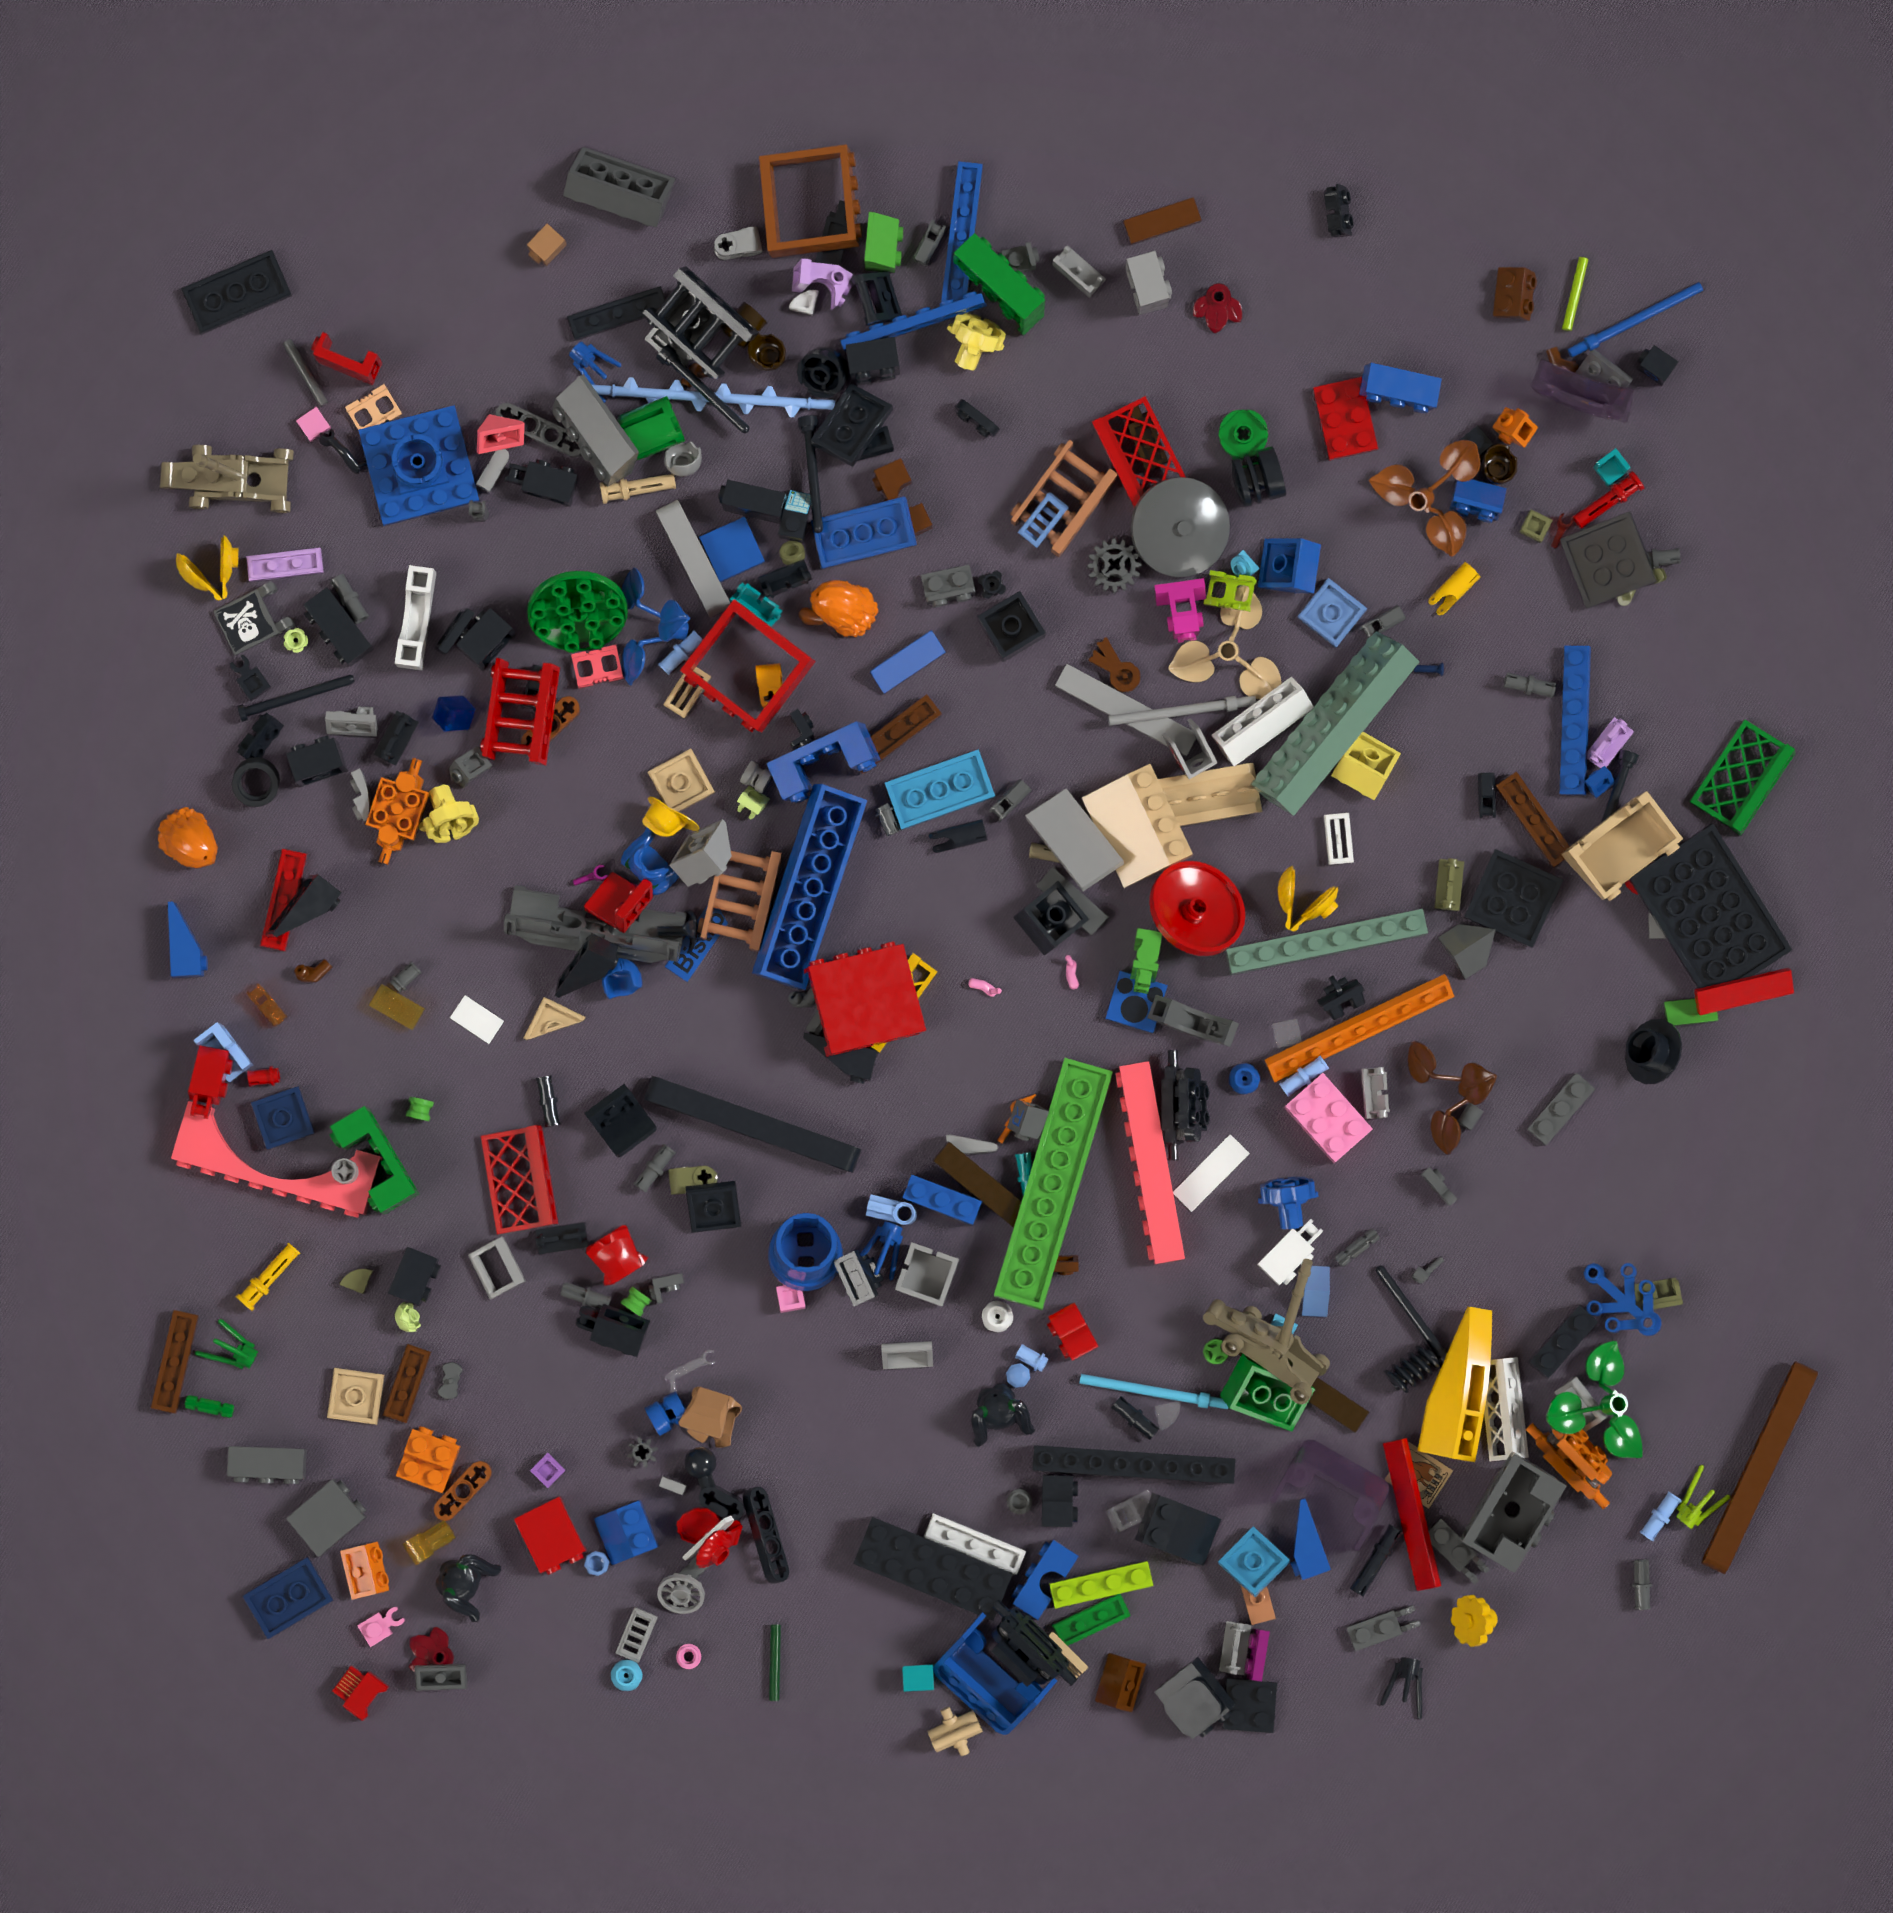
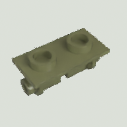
(1449, 884)

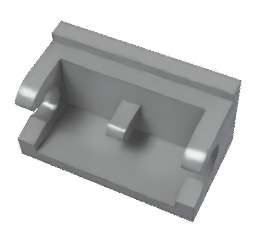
(1078, 271)

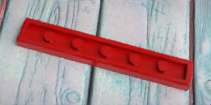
(1411, 1514)

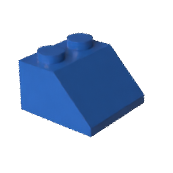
(1289, 565)
(626, 1532)

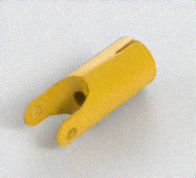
(1454, 587)

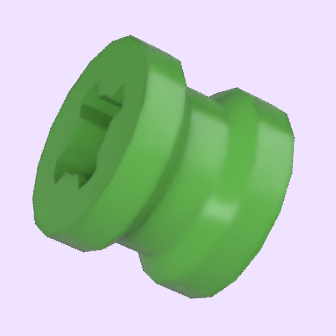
(419, 1109)
(636, 1301)
(1216, 1351)

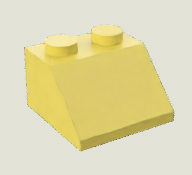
(1366, 765)

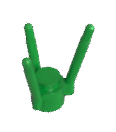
(244, 1354)

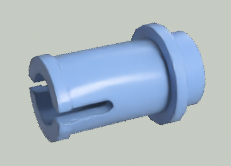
(1032, 1358)

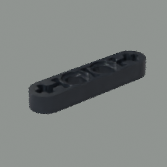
(769, 1534)

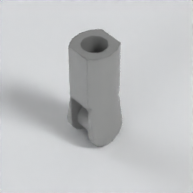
(493, 470)

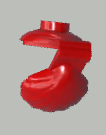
(700, 1521)

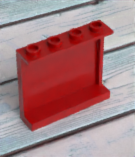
(865, 998)

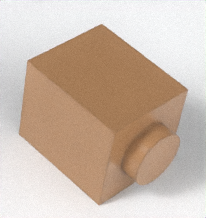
(545, 245)

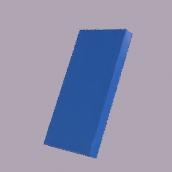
(865, 532)

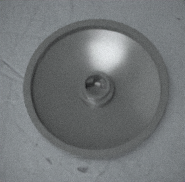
(1180, 527)

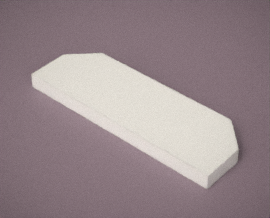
(723, 1524)

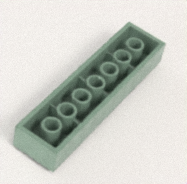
(1335, 723)

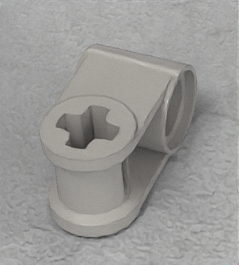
(742, 243)

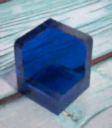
(453, 713)

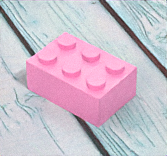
(1328, 1118)

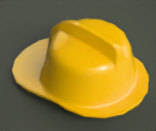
(664, 820)

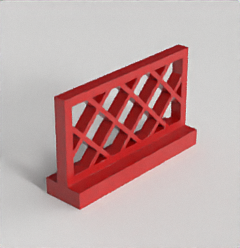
(1119, 458)
(540, 1179)

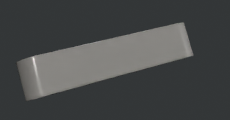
(693, 558)

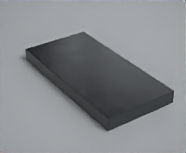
(236, 292)

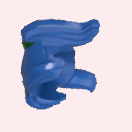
(648, 864)

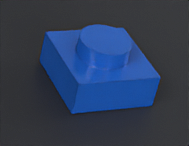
(1599, 781)

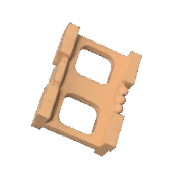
(370, 404)

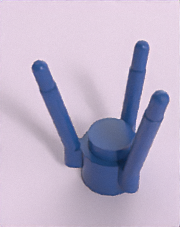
(584, 357)
(888, 1234)

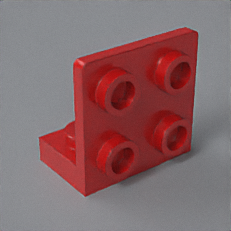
(619, 901)

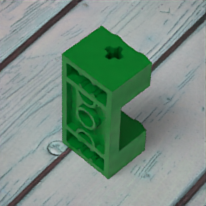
(356, 1129)

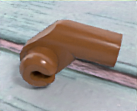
(809, 617)

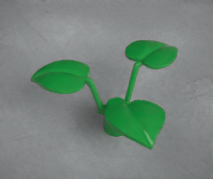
(1567, 1417)

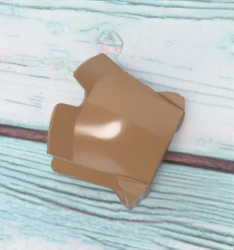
(710, 1415)

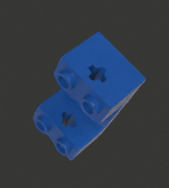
(851, 739)

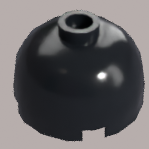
(822, 372)

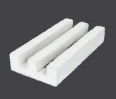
(1336, 817)

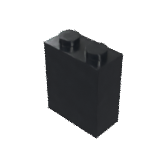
(752, 501)

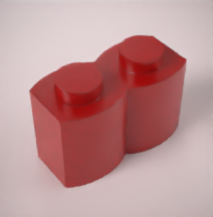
(1072, 1331)

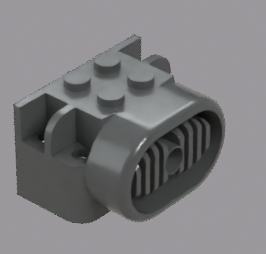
(1506, 1535)

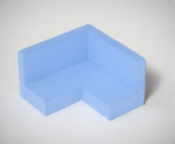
(220, 1038)

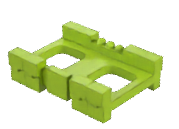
(1232, 583)

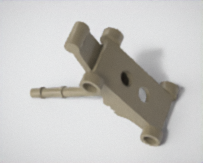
(226, 478)
(1272, 1345)

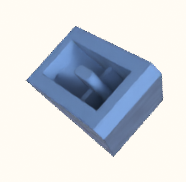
(1317, 1292)

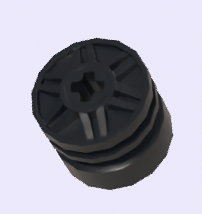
(1258, 476)

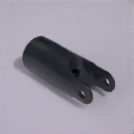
(959, 835)

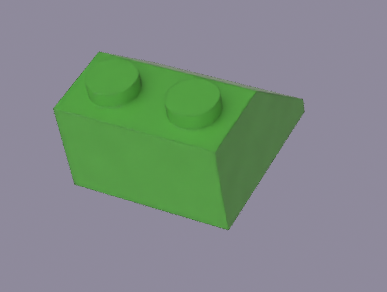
(882, 243)

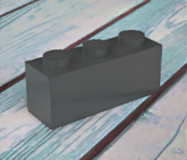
(266, 1464)

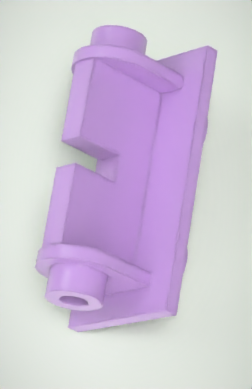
(1609, 743)

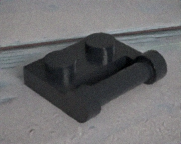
(882, 296)

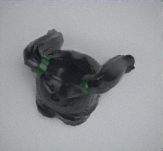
(999, 1413)
(460, 1581)

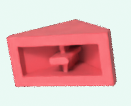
(499, 434)

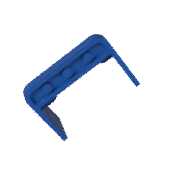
(985, 1684)

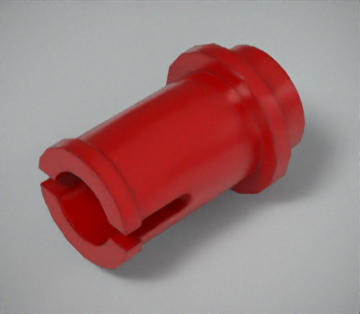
(264, 1076)

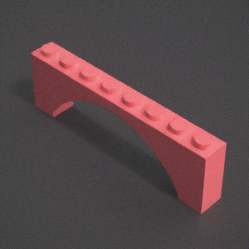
(204, 1146)

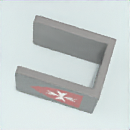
(1206, 756)

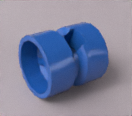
(658, 1414)

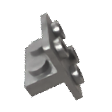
(1603, 370)

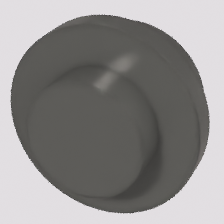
(1019, 1501)

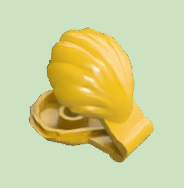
(195, 577)
(1323, 905)

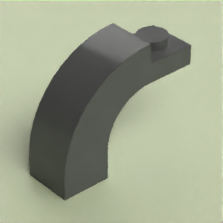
(1192, 1021)

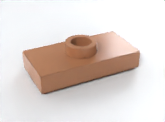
(1258, 1607)

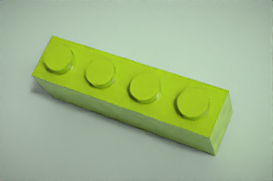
(1101, 1584)

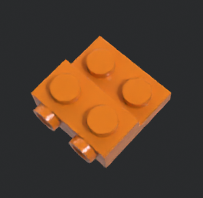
(428, 1459)

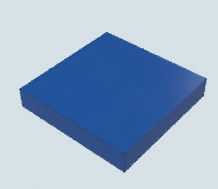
(732, 549)

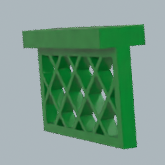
(1761, 789)

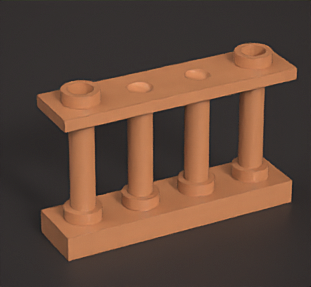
(1088, 500)
(758, 912)

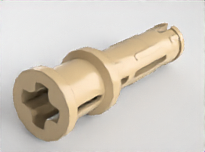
(625, 488)

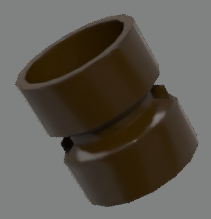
(749, 315)

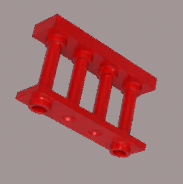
(539, 726)

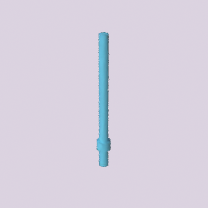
(1202, 1399)

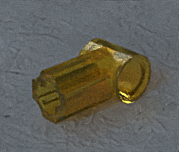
(424, 1545)

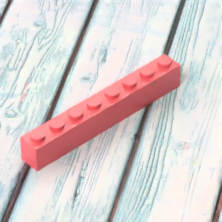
(1151, 1163)

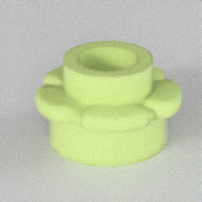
(289, 642)

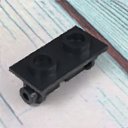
(1338, 199)
(784, 578)
(267, 730)
(396, 738)
(561, 1238)

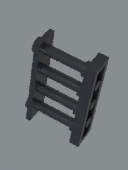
(723, 315)

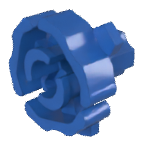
(1288, 1196)

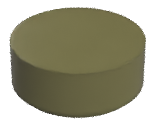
(791, 552)

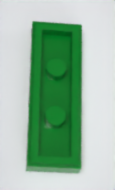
(1092, 1620)

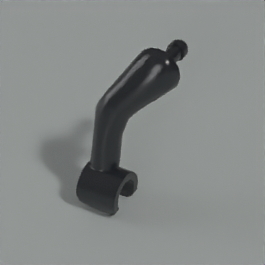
(342, 450)

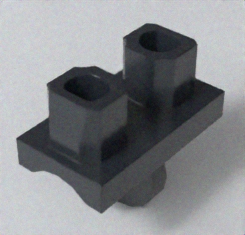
(1339, 992)

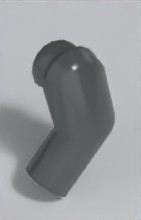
(802, 999)

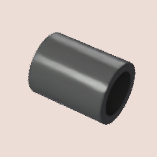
(1470, 1116)

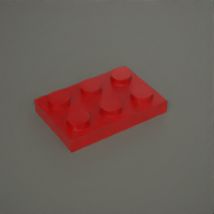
(1345, 419)

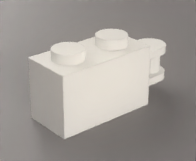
(1289, 1254)

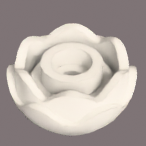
(991, 1322)

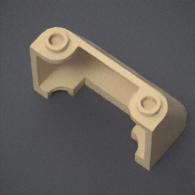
(1622, 845)

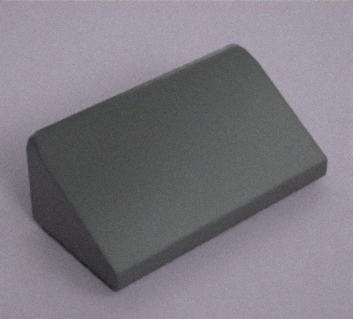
(441, 1677)

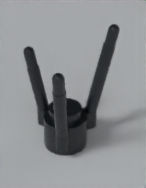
(1409, 1669)

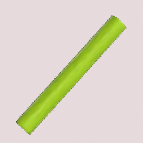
(1575, 294)

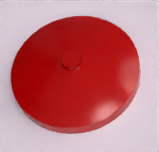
(1197, 908)

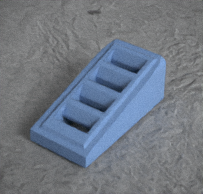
(1036, 514)

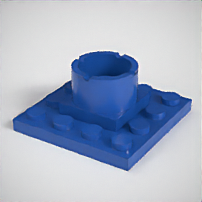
(412, 490)

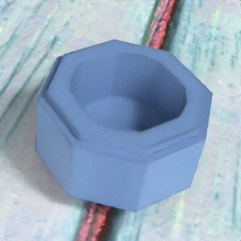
(1018, 1375)
(596, 1563)

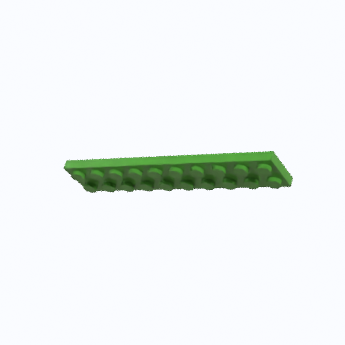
(1053, 1184)

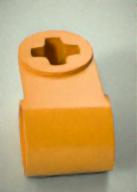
(768, 680)

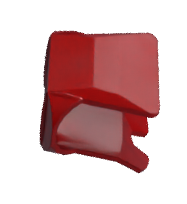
(616, 1255)

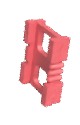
(598, 672)

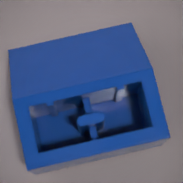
(1478, 499)

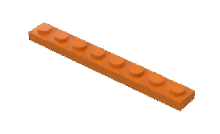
(1360, 1027)

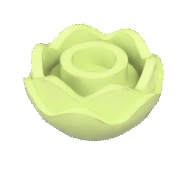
(407, 1317)

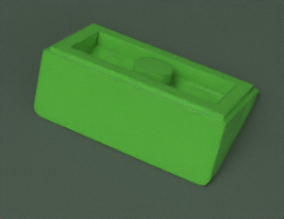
(1685, 1013)

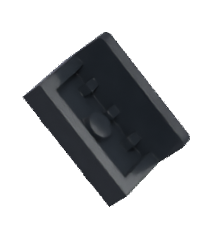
(804, 726)

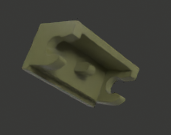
(1666, 1293)

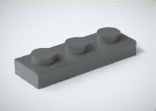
(1561, 1109)

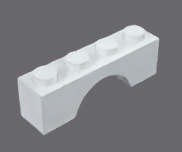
(416, 617)

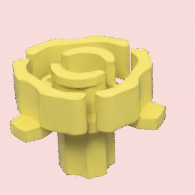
(976, 337)
(448, 815)

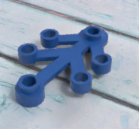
(1625, 1302)

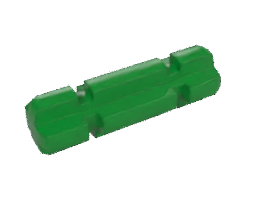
(209, 1406)

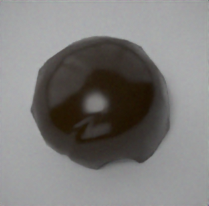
(766, 352)
(1498, 464)

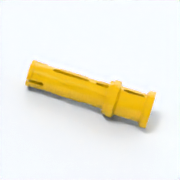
(260, 1285)

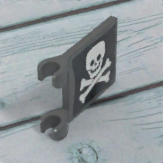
(248, 621)

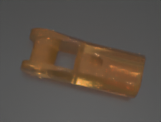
(269, 1008)

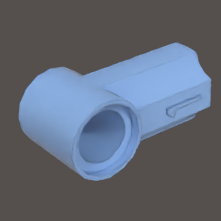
(888, 1209)

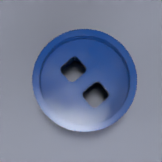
(784, 1252)

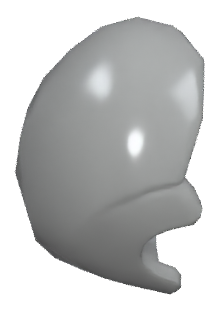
(683, 459)

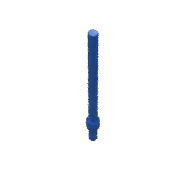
(1592, 341)

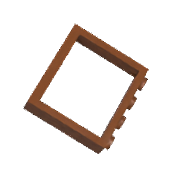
(852, 206)

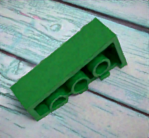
(1001, 282)

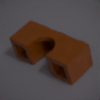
(891, 480)

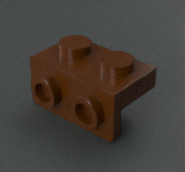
(1514, 293)

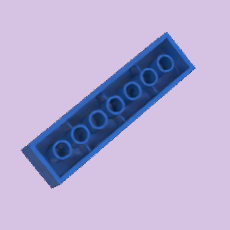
(809, 886)

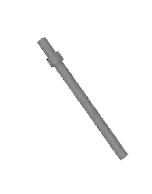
(1229, 704)

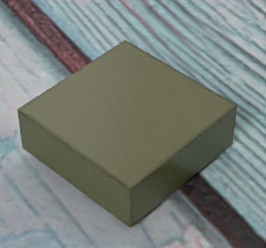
(1535, 526)

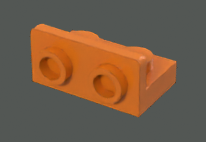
(365, 1570)

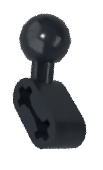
(701, 1464)

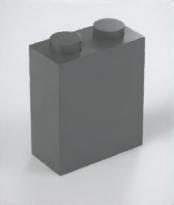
(327, 1517)

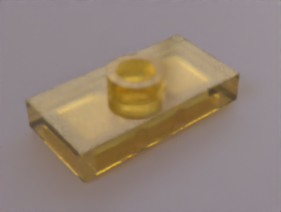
(397, 1007)

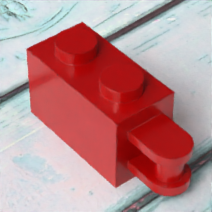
(208, 1079)

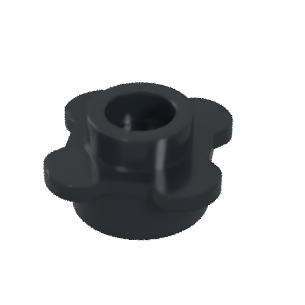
(998, 587)

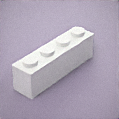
(1262, 721)

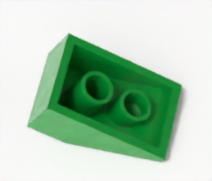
(1261, 1395)

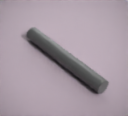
(305, 373)

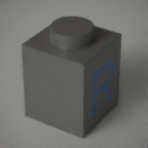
(1027, 1120)

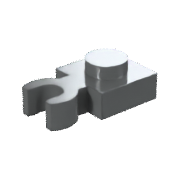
(1435, 1180)

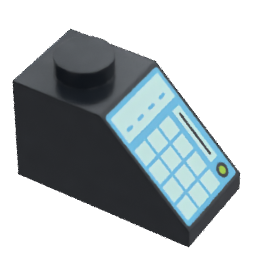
(795, 516)

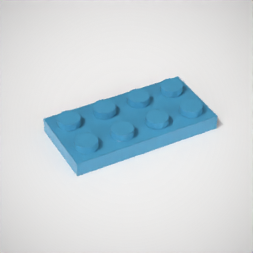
(939, 789)

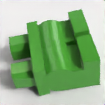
(1145, 965)

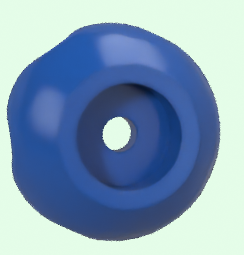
(1240, 1086)

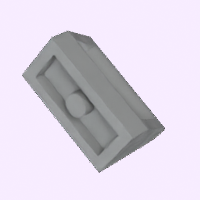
(509, 1262)
(907, 1355)
(1575, 1386)

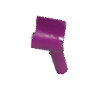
(591, 876)

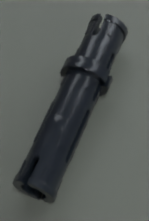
(1376, 1560)

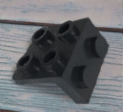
(621, 1121)

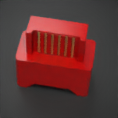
(359, 1691)

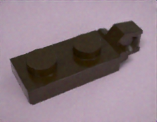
(1145, 451)

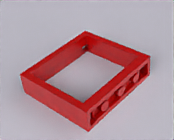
(783, 693)

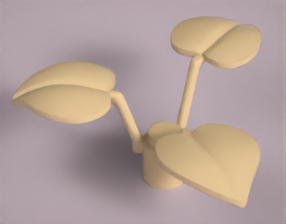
(1195, 664)

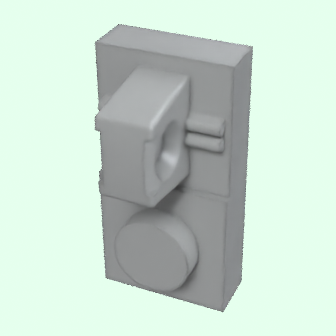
(358, 724)

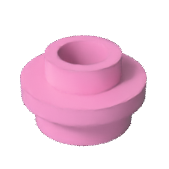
(688, 1664)

